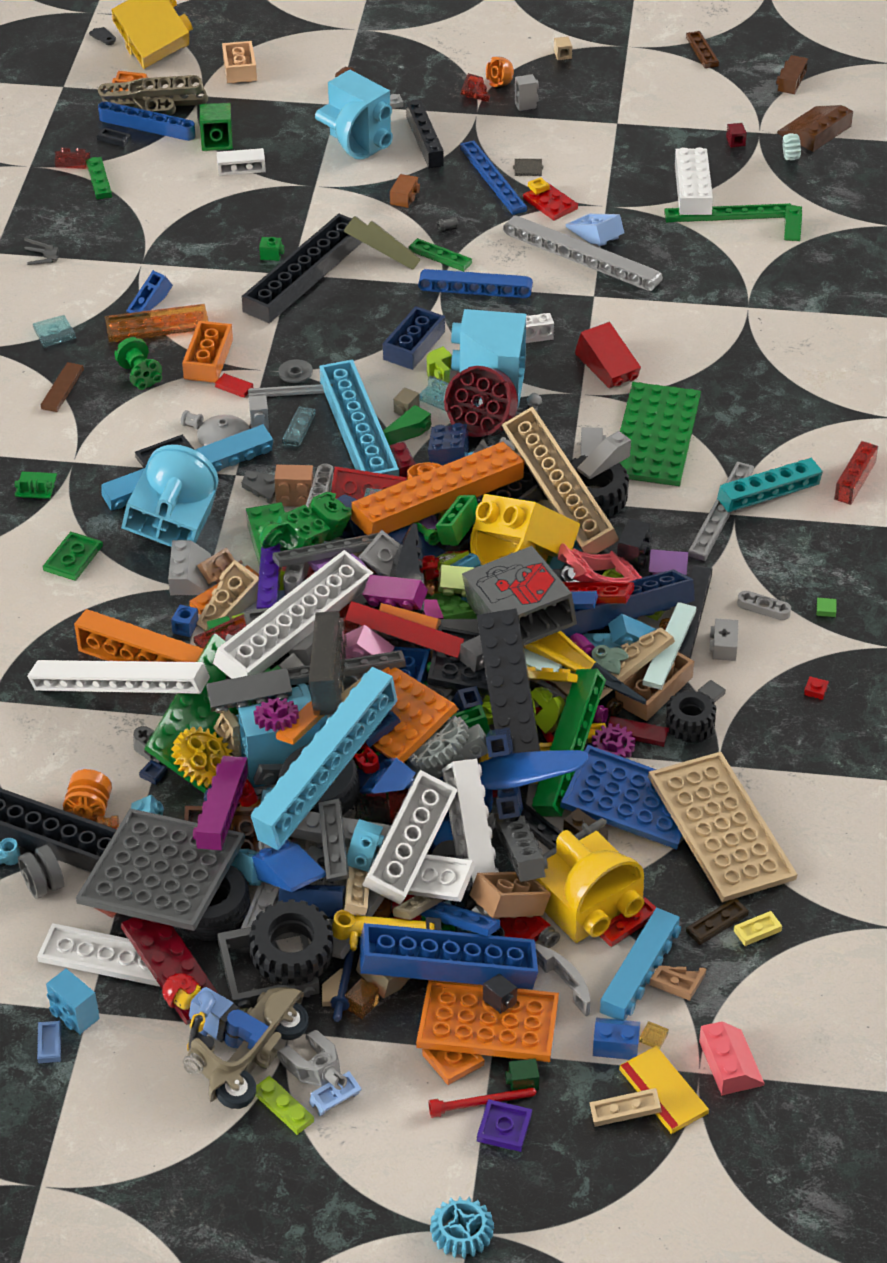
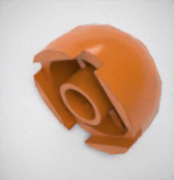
(499, 71)

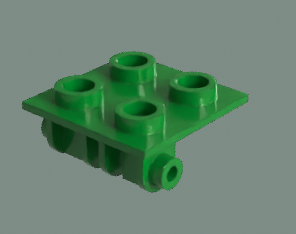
(35, 485)

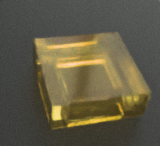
(653, 1035)

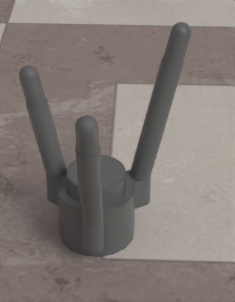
(50, 252)

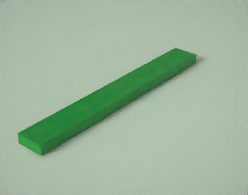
(735, 212)

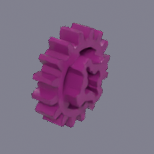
(276, 714)
(614, 740)

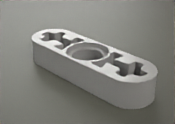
(752, 597)

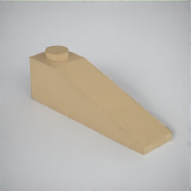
(233, 594)

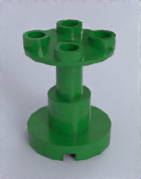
(133, 355)

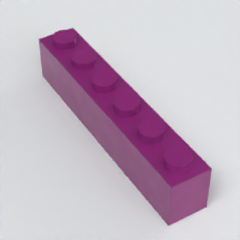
(221, 803)

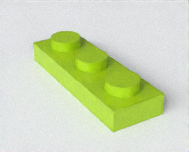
(283, 1105)

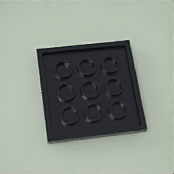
(451, 672)

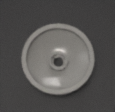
(220, 427)

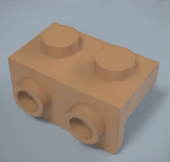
(216, 565)

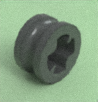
(549, 937)

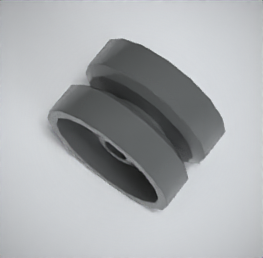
(41, 871)

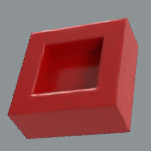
(816, 688)

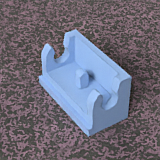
(329, 1096)

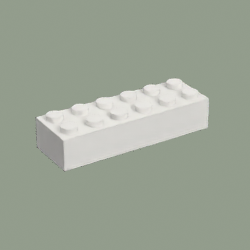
(693, 181)
(470, 815)
(410, 837)

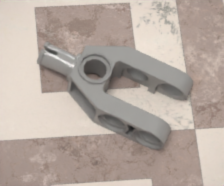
(321, 1068)

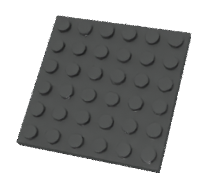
(158, 871)

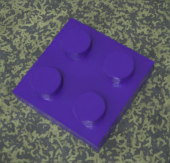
(504, 1125)

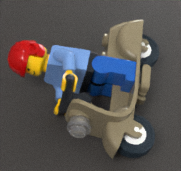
(252, 1033)

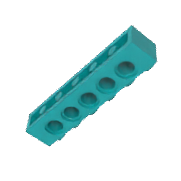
(769, 484)

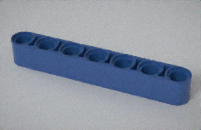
(146, 121)
(475, 283)

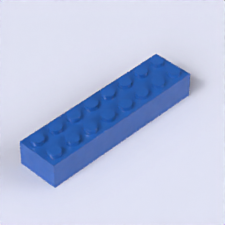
(446, 955)

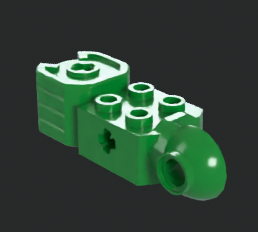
(306, 525)

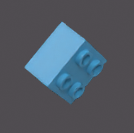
(72, 1001)

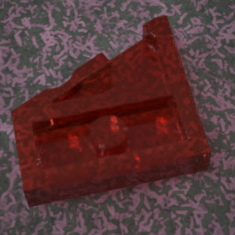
(475, 88)

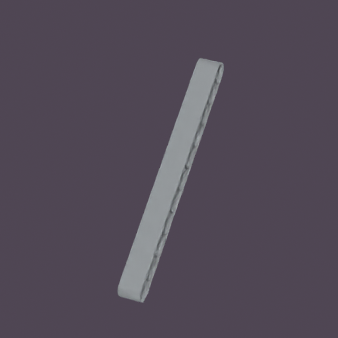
(583, 253)
(322, 483)

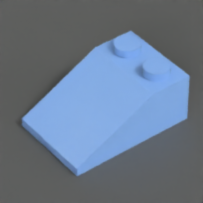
(597, 227)

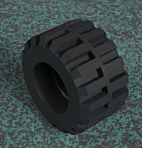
(690, 715)

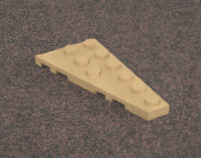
(639, 655)

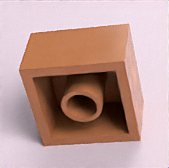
(293, 484)

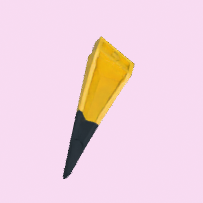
(565, 652)

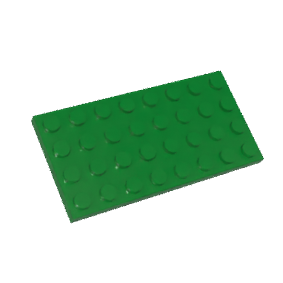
(660, 431)
(186, 712)

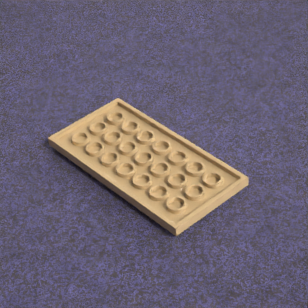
(722, 826)

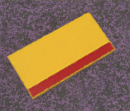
(677, 1099)

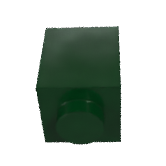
(523, 1074)

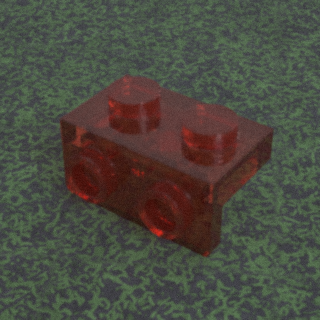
(71, 159)

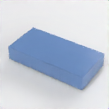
(49, 1042)

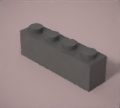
(249, 690)

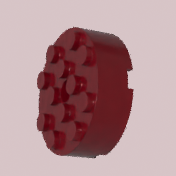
(497, 395)

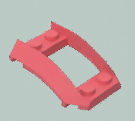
(585, 565)

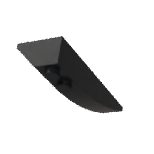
(406, 559)

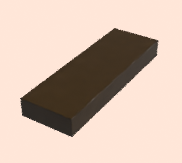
(717, 921)

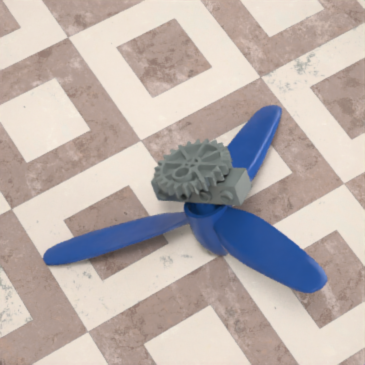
(457, 743)

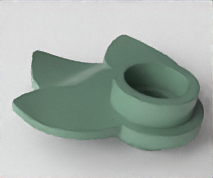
(610, 659)

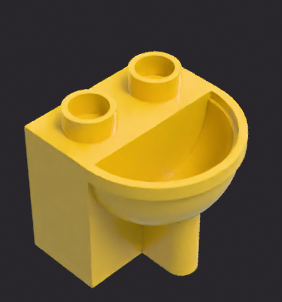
(151, 29)
(514, 524)
(590, 885)

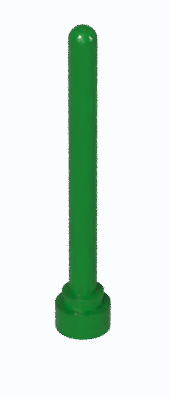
(430, 535)

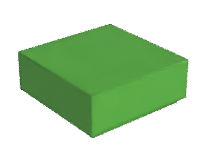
(826, 607)

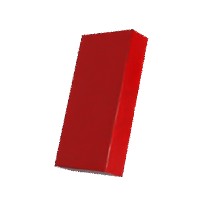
(233, 385)

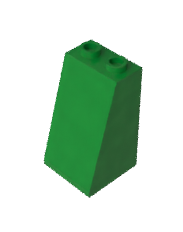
(216, 126)

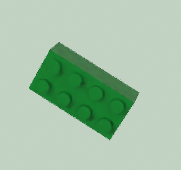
(259, 515)

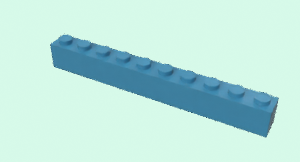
(220, 453)

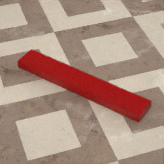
(404, 629)

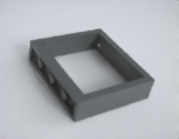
(241, 938)

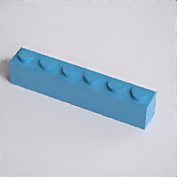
(640, 965)

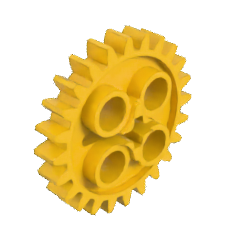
(199, 754)

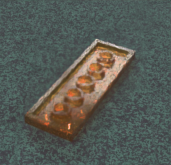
(155, 322)

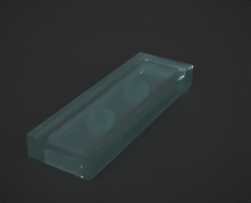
(299, 426)

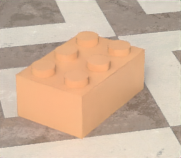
(239, 62)

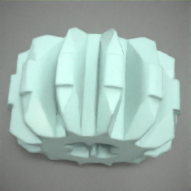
(791, 147)

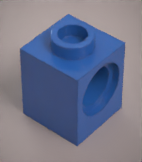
(184, 620)

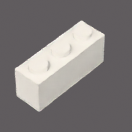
(241, 162)

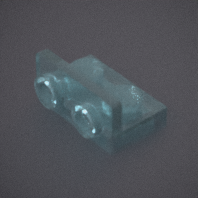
(434, 393)

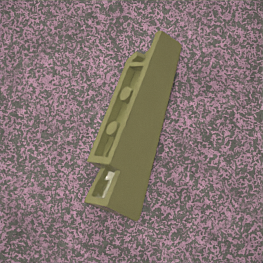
(382, 241)

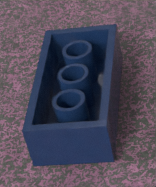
(413, 337)

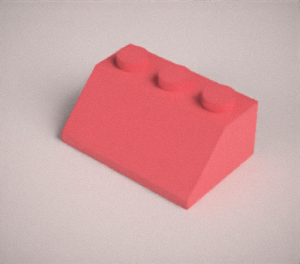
(729, 1058)

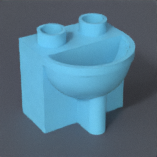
(358, 114)
(172, 496)
(262, 745)

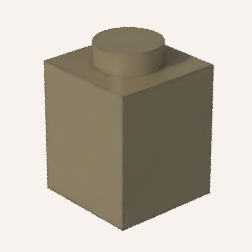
(405, 400)

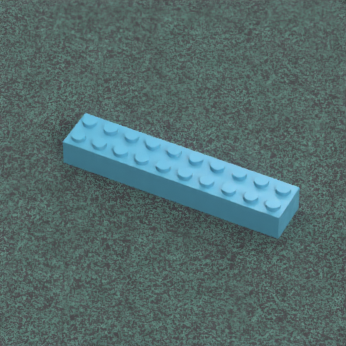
(357, 418)
(324, 758)

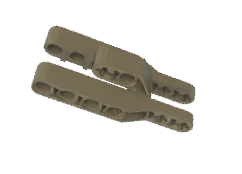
(144, 98)

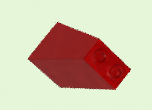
(607, 355)

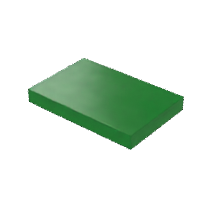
(72, 556)

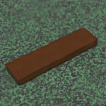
(702, 49)
(62, 387)

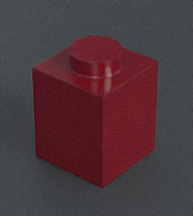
(736, 135)

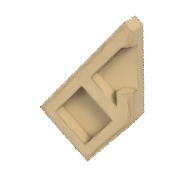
(330, 988)

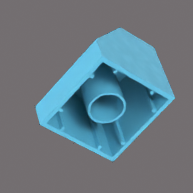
(491, 341)

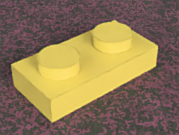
(757, 928)

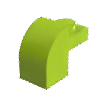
(439, 364)
(550, 715)

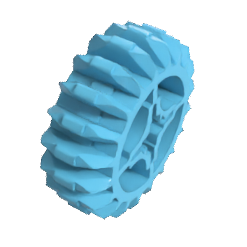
(470, 1218)

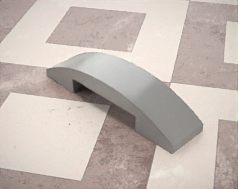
(551, 960)

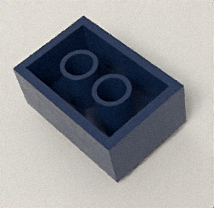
(448, 443)

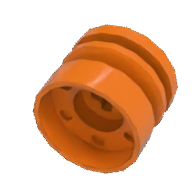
(87, 794)

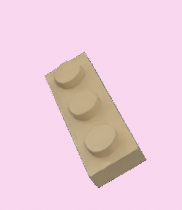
(625, 1107)

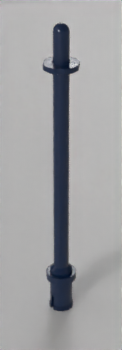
(340, 1002)

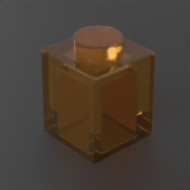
(362, 998)

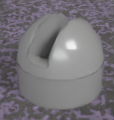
(534, 400)

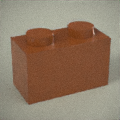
(404, 190)

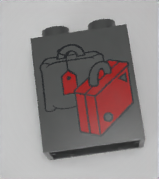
(523, 583)

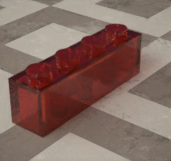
(856, 472)

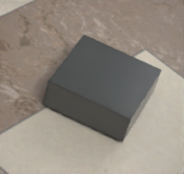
(713, 690)

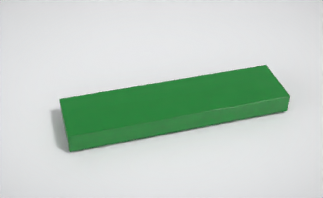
(440, 254)

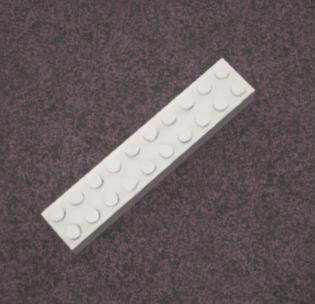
(292, 617)

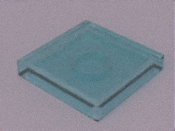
(54, 331)

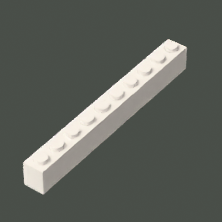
(119, 676)

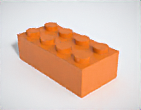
(207, 351)

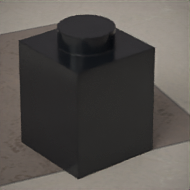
(500, 993)

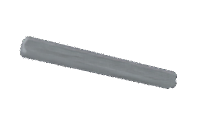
(287, 390)

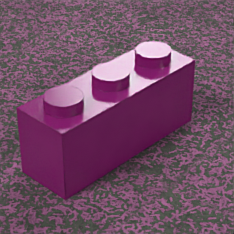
(395, 592)

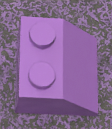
(667, 560)

